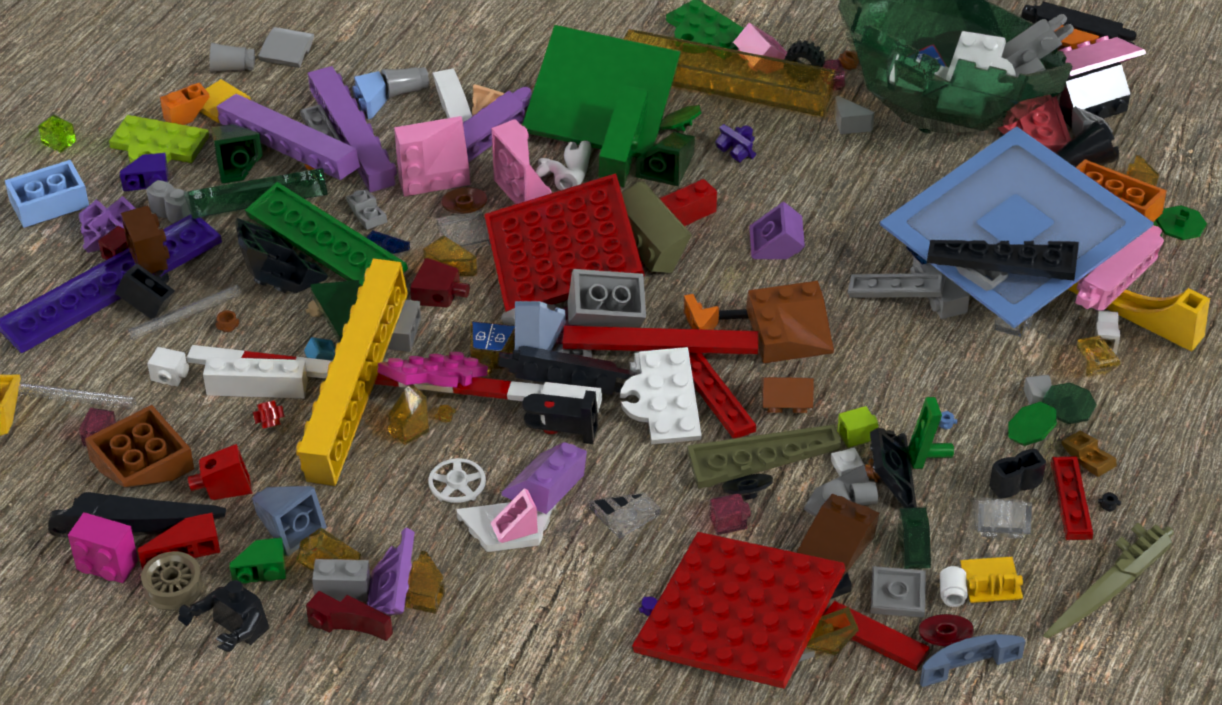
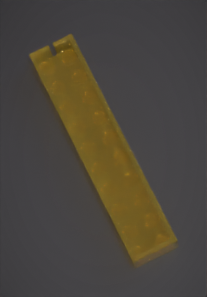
(746, 75)

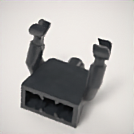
(234, 610)

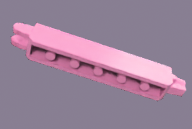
(1119, 271)

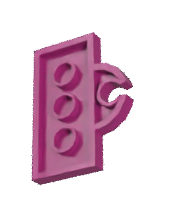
(435, 369)

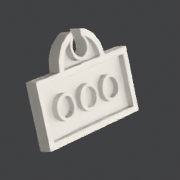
(983, 50)
(664, 396)

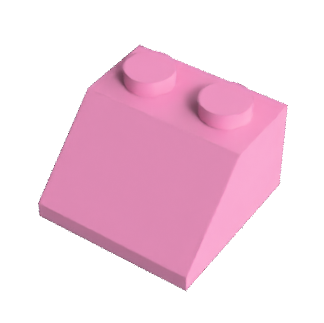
(758, 42)

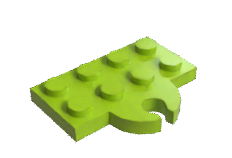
(152, 136)

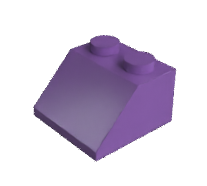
(777, 234)

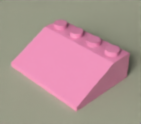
(1100, 54)

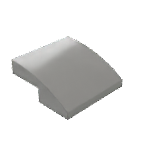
(286, 47)

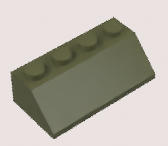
(655, 229)

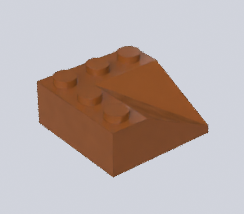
(790, 321)
(140, 450)

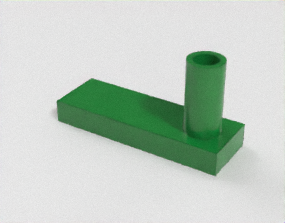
(924, 433)

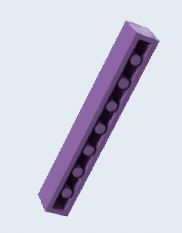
(352, 128)
(290, 136)

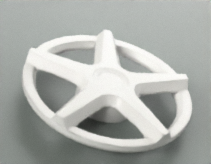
(457, 480)

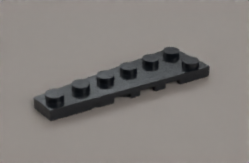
(1051, 261)

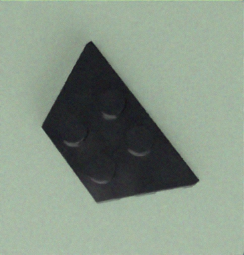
(893, 464)

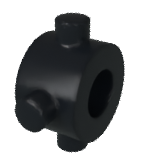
(1109, 501)

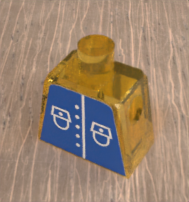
(489, 340)

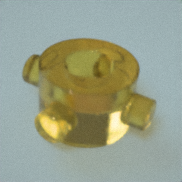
(445, 413)

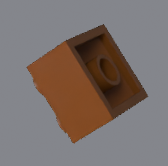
(787, 393)

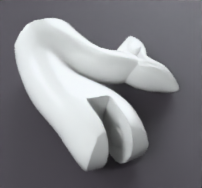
(576, 161)

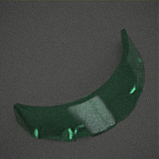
(242, 194)

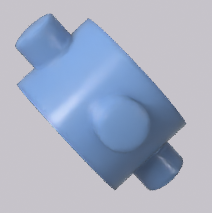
(947, 420)

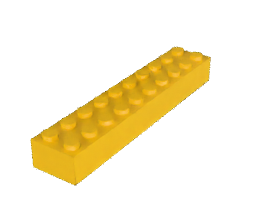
(352, 373)

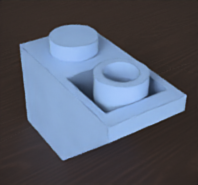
(371, 93)

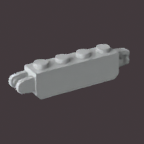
(1037, 41)

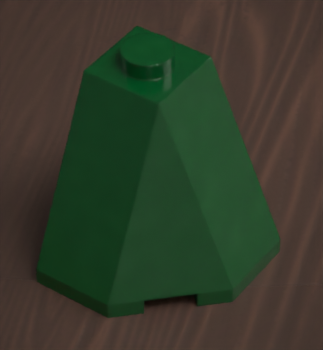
(235, 151)
(667, 159)
(335, 302)

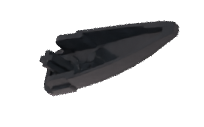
(141, 514)

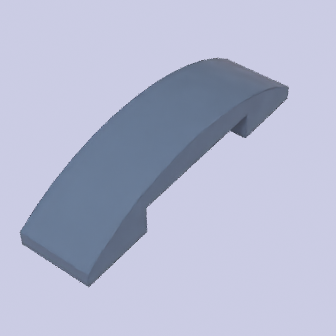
(999, 646)

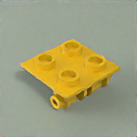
(992, 579)

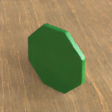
(681, 117)
(1181, 222)
(1032, 423)

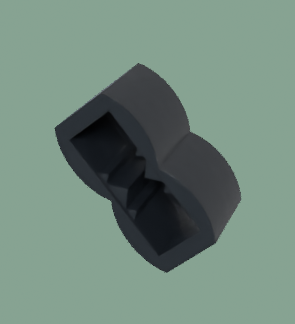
(1017, 473)

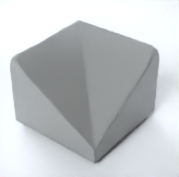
(1036, 388)

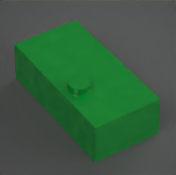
(623, 133)

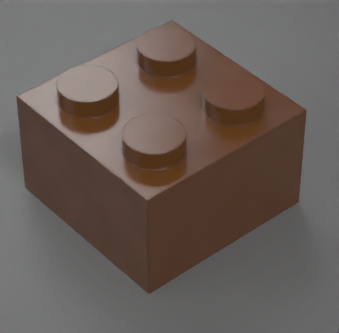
(145, 239)

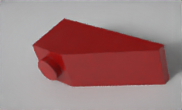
(191, 536)

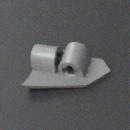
(852, 485)

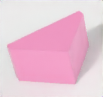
(516, 519)

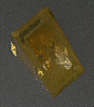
(833, 632)

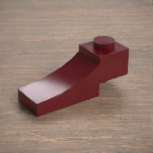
(348, 614)

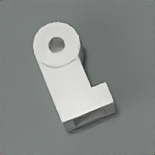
(1108, 328)

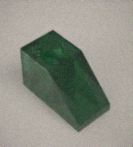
(914, 538)

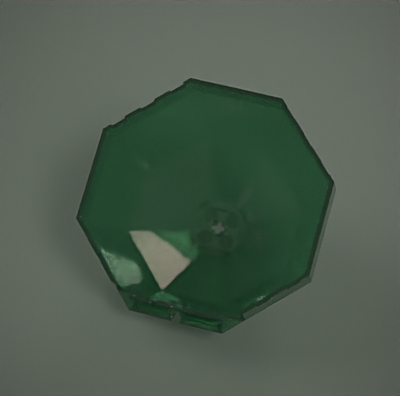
(974, 96)

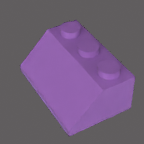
(549, 476)

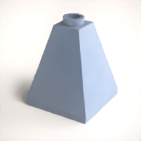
(289, 513)

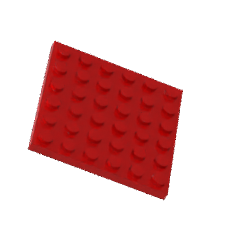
(551, 235)
(740, 609)

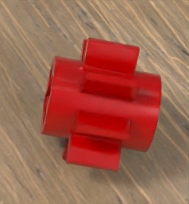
(268, 414)

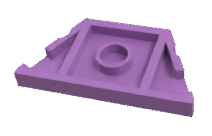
(390, 577)

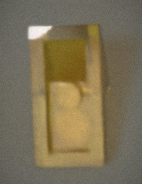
(1098, 356)

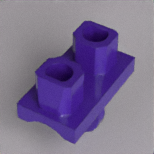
(739, 138)

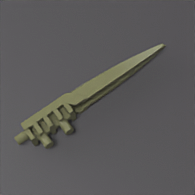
(1127, 568)

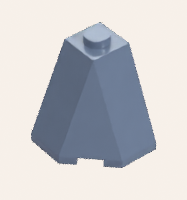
(537, 324)

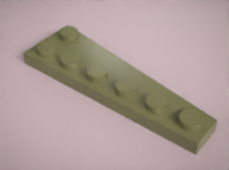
(744, 456)

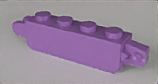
(502, 110)

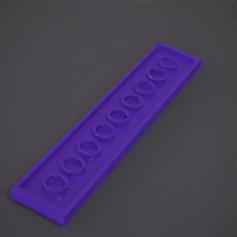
(97, 287)

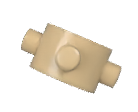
(313, 309)

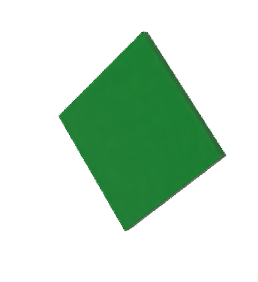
(583, 81)

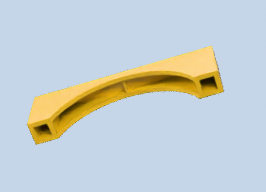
(1175, 318)

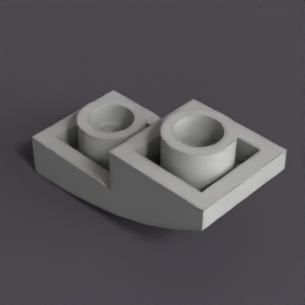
(366, 209)

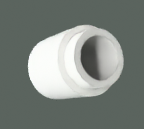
(953, 586)

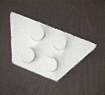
(479, 524)

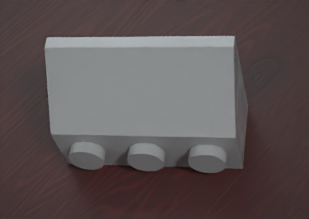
(606, 299)

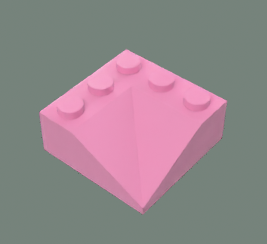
(432, 156)
(512, 163)

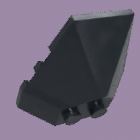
(274, 261)

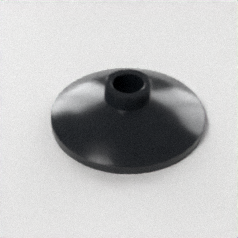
(748, 485)

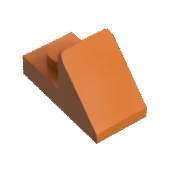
(697, 316)

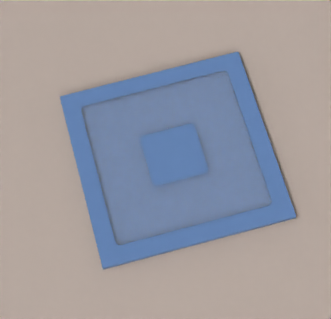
(1017, 195)

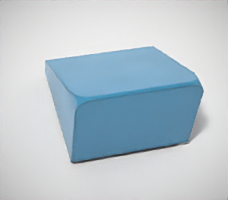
(320, 349)

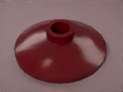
(945, 629)

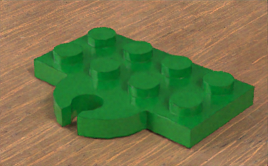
(703, 25)

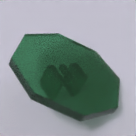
(1071, 402)

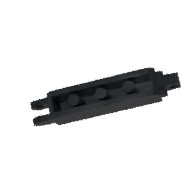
(1079, 20)
(564, 368)

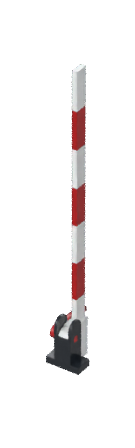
(547, 406)

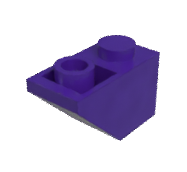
(144, 172)

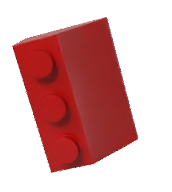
(692, 201)

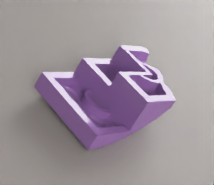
(99, 221)

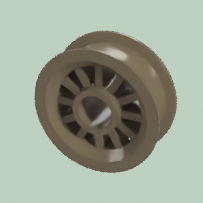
(171, 580)

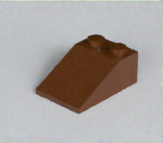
(840, 531)

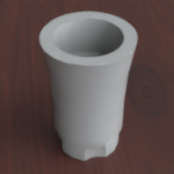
(231, 58)
(404, 80)

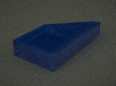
(388, 242)

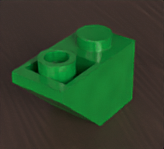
(260, 562)

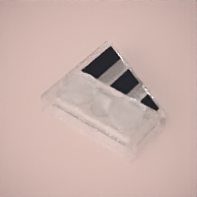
(625, 512)

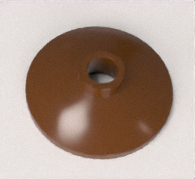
(464, 200)

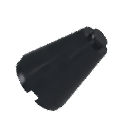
(1091, 145)

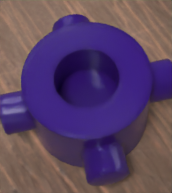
(648, 604)

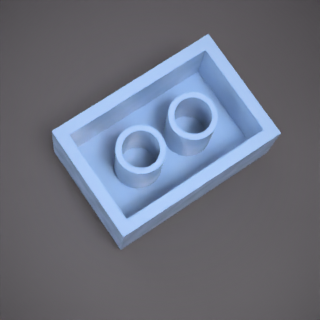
(47, 193)

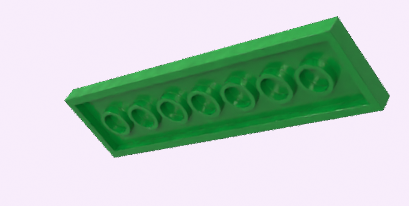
(317, 233)

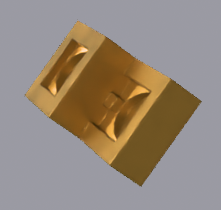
(1088, 453)

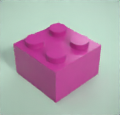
(103, 547)

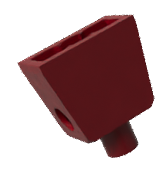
(437, 284)

